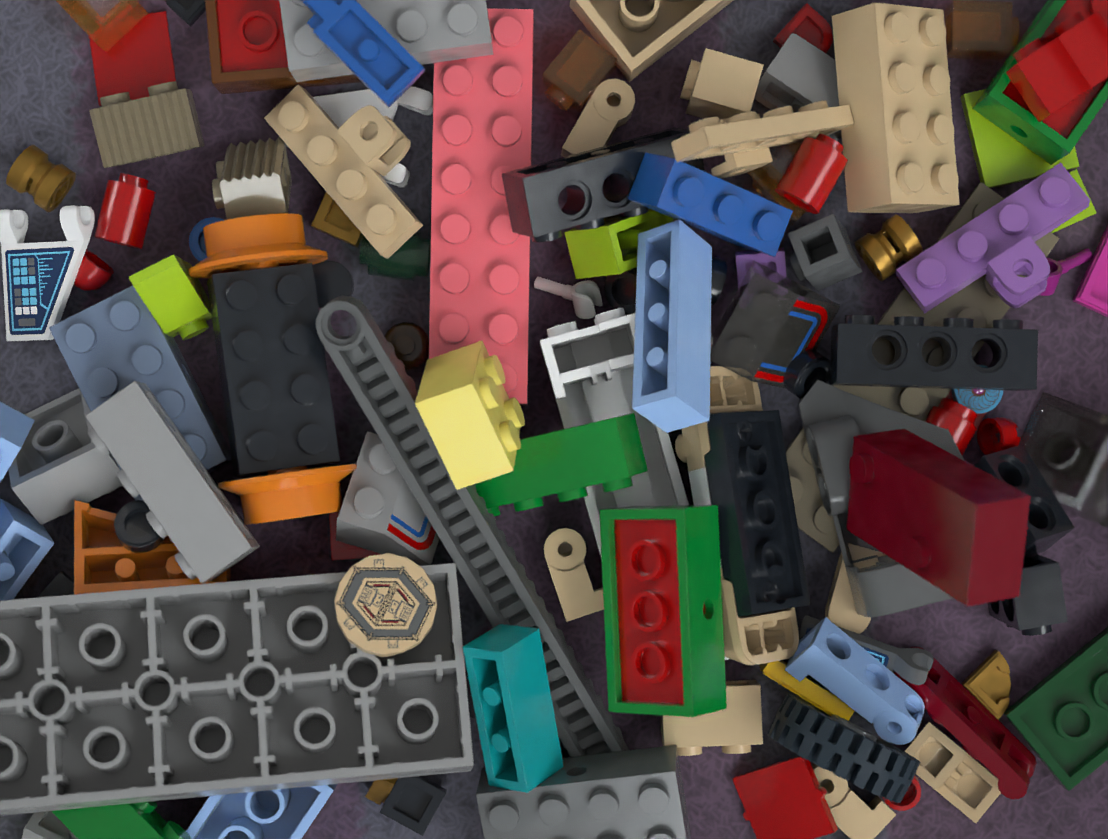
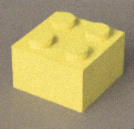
(470, 414)

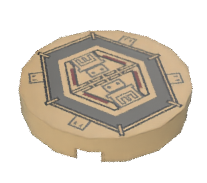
(385, 605)

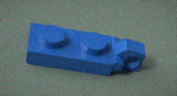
(364, 47)

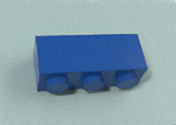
(710, 204)

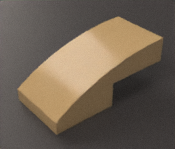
(953, 773)

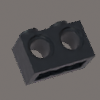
(1046, 517)
(1039, 602)

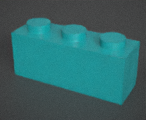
(513, 707)

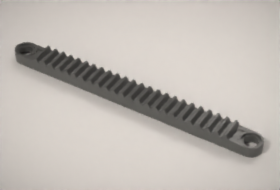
(464, 523)

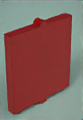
(136, 60)
(785, 801)

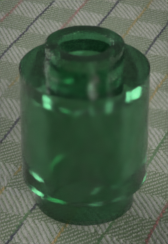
(406, 263)

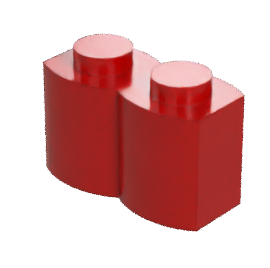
(1064, 67)

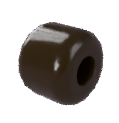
(409, 343)

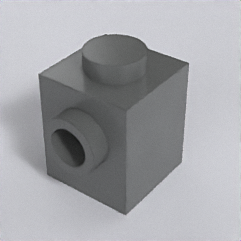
(823, 253)

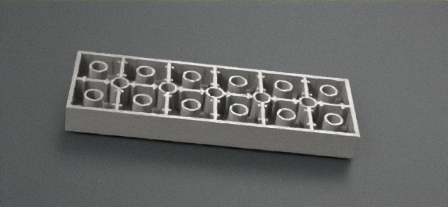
(218, 694)

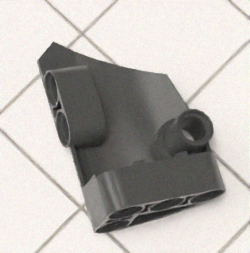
(830, 423)

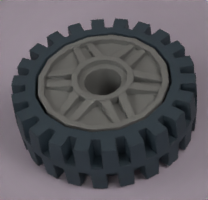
(843, 749)

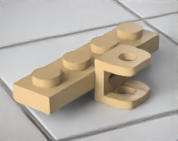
(747, 137)
(349, 164)

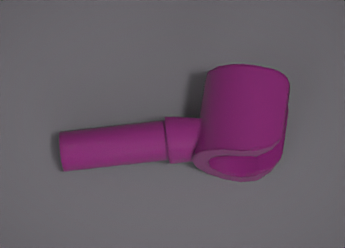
(1062, 266)

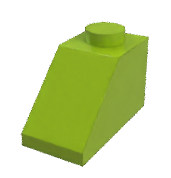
(610, 247)
(174, 297)

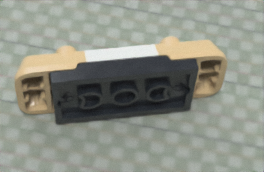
(744, 470)

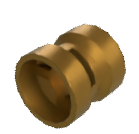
(40, 178)
(888, 247)

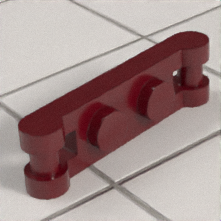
(977, 730)

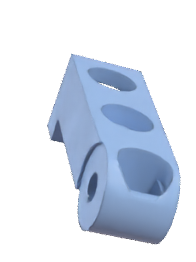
(858, 681)

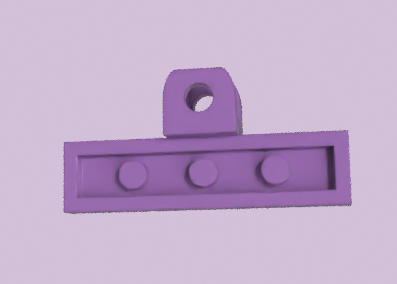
(998, 245)

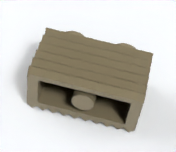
(146, 126)
(253, 179)

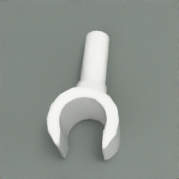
(583, 294)

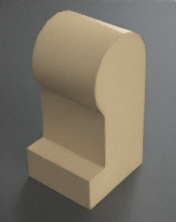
(605, 111)
(565, 559)
(840, 603)
(849, 810)

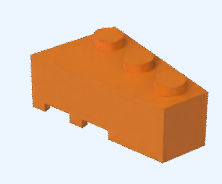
(107, 566)

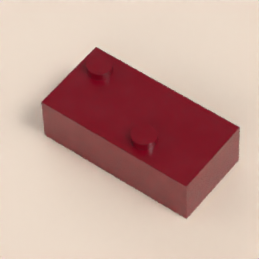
(938, 516)

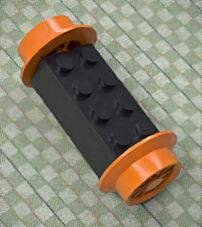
(272, 366)

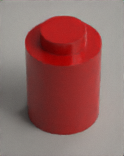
(812, 173)
(125, 211)

